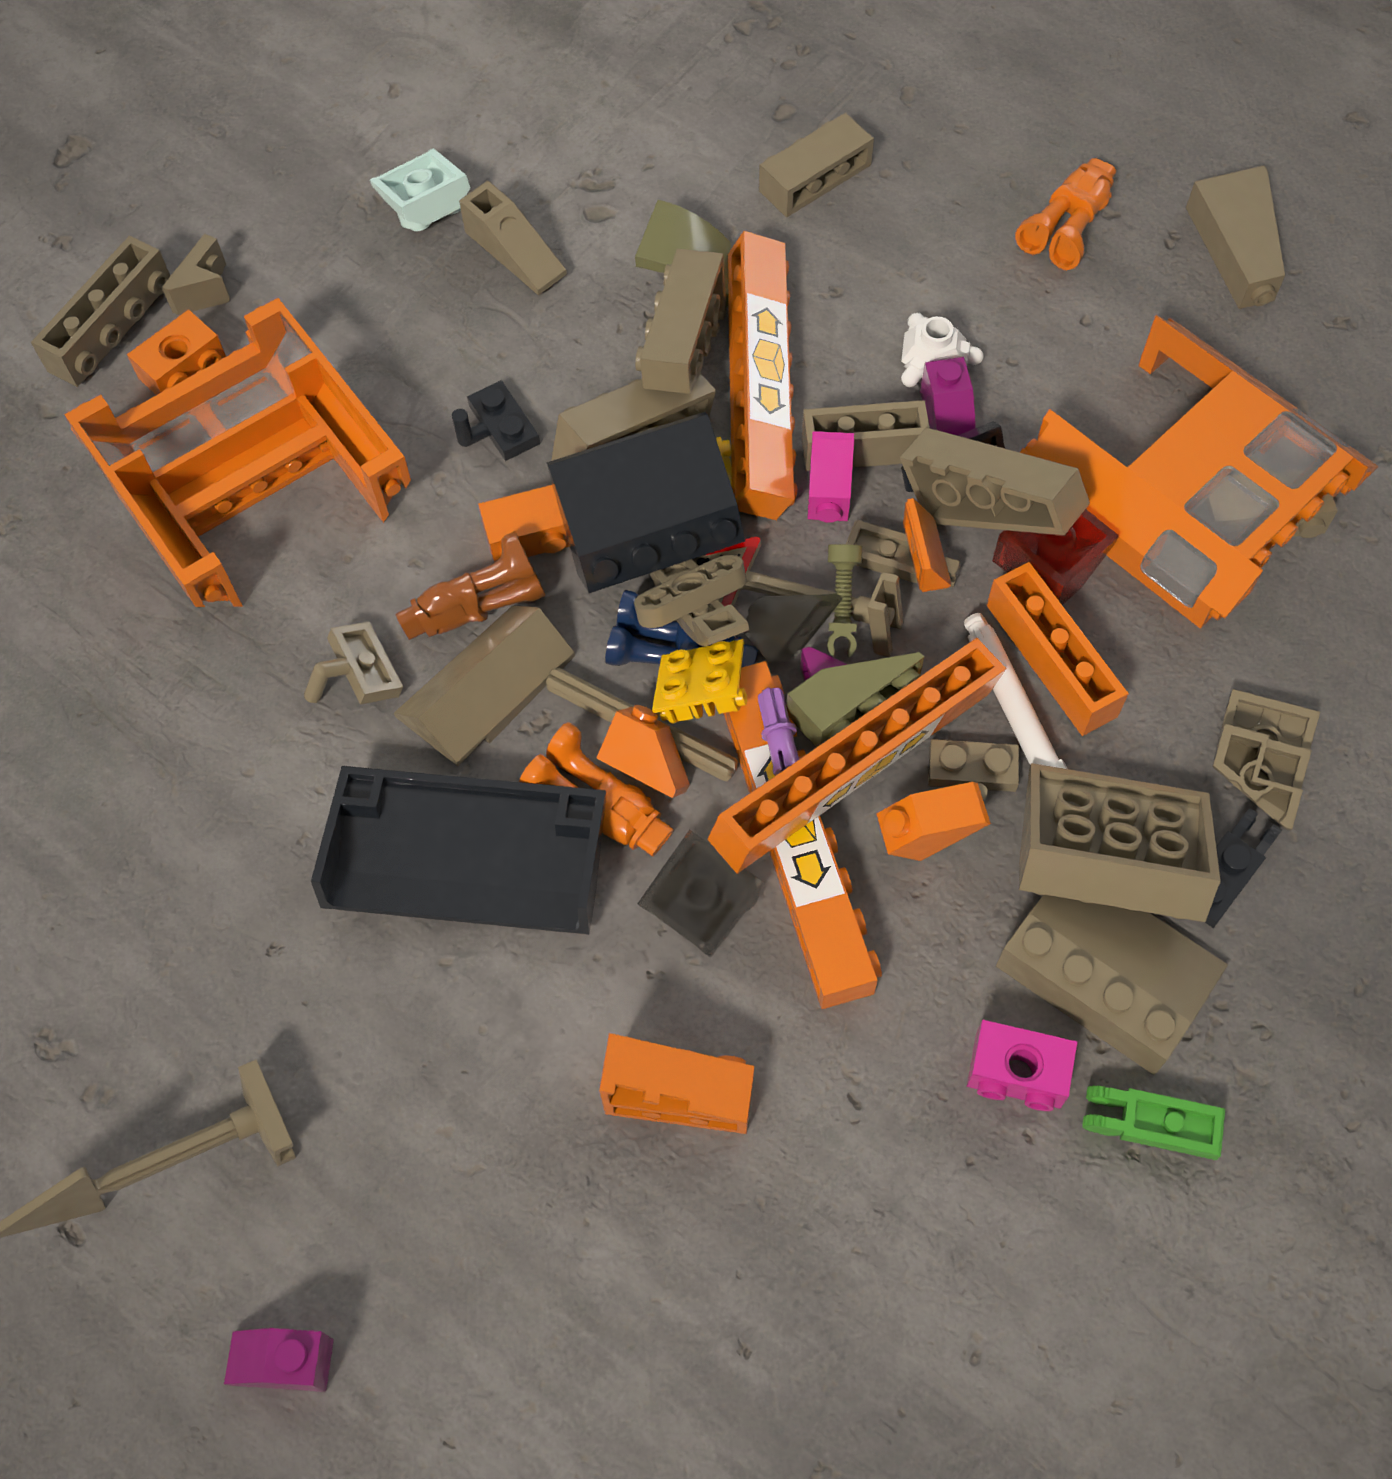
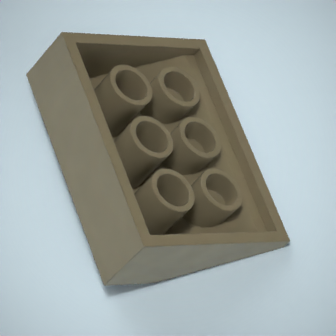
(1118, 843)
(1114, 973)

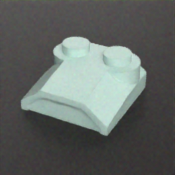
(423, 189)

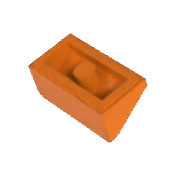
(925, 548)

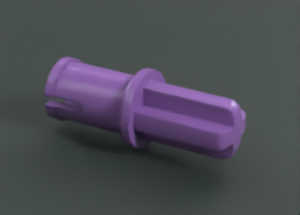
(777, 729)

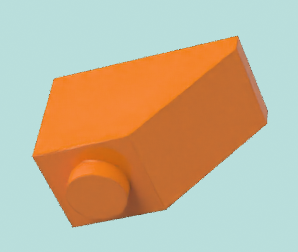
(644, 750)
(932, 820)

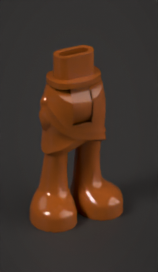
(457, 602)

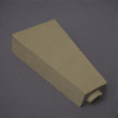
(1240, 233)

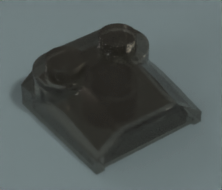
(701, 894)

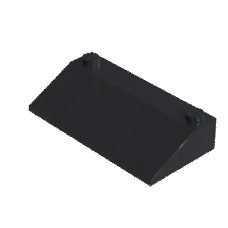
(461, 850)

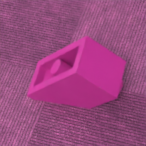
(830, 476)

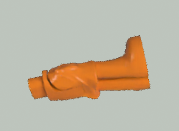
(1082, 197)
(628, 811)

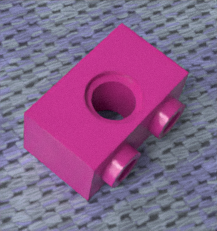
(1046, 1055)

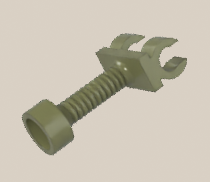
(844, 559)

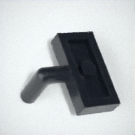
(499, 419)

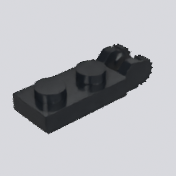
(1238, 864)

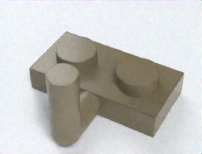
(363, 663)
(962, 762)

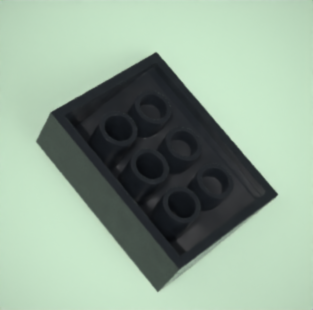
(646, 502)

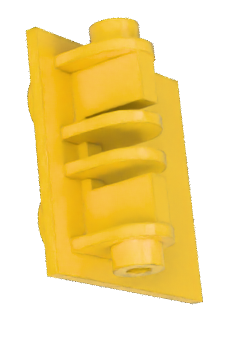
(697, 678)

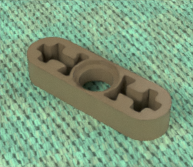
(690, 591)

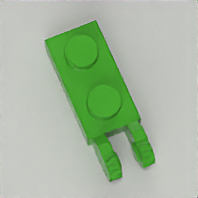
(1159, 1121)

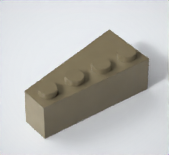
(683, 321)
(992, 486)

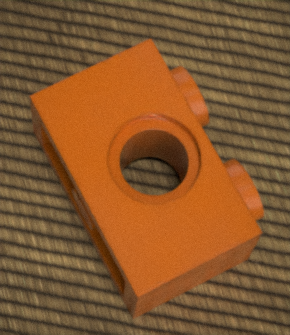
(176, 353)

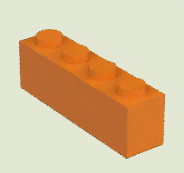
(531, 515)
(1056, 649)

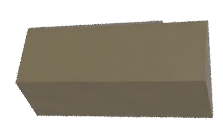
(487, 683)

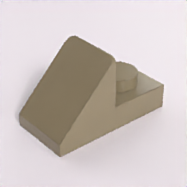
(197, 279)

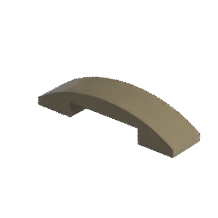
(710, 622)

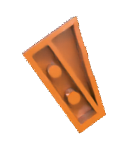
(675, 1085)

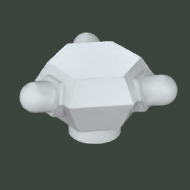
(933, 341)

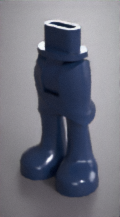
(626, 648)

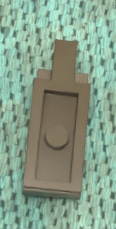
(889, 552)

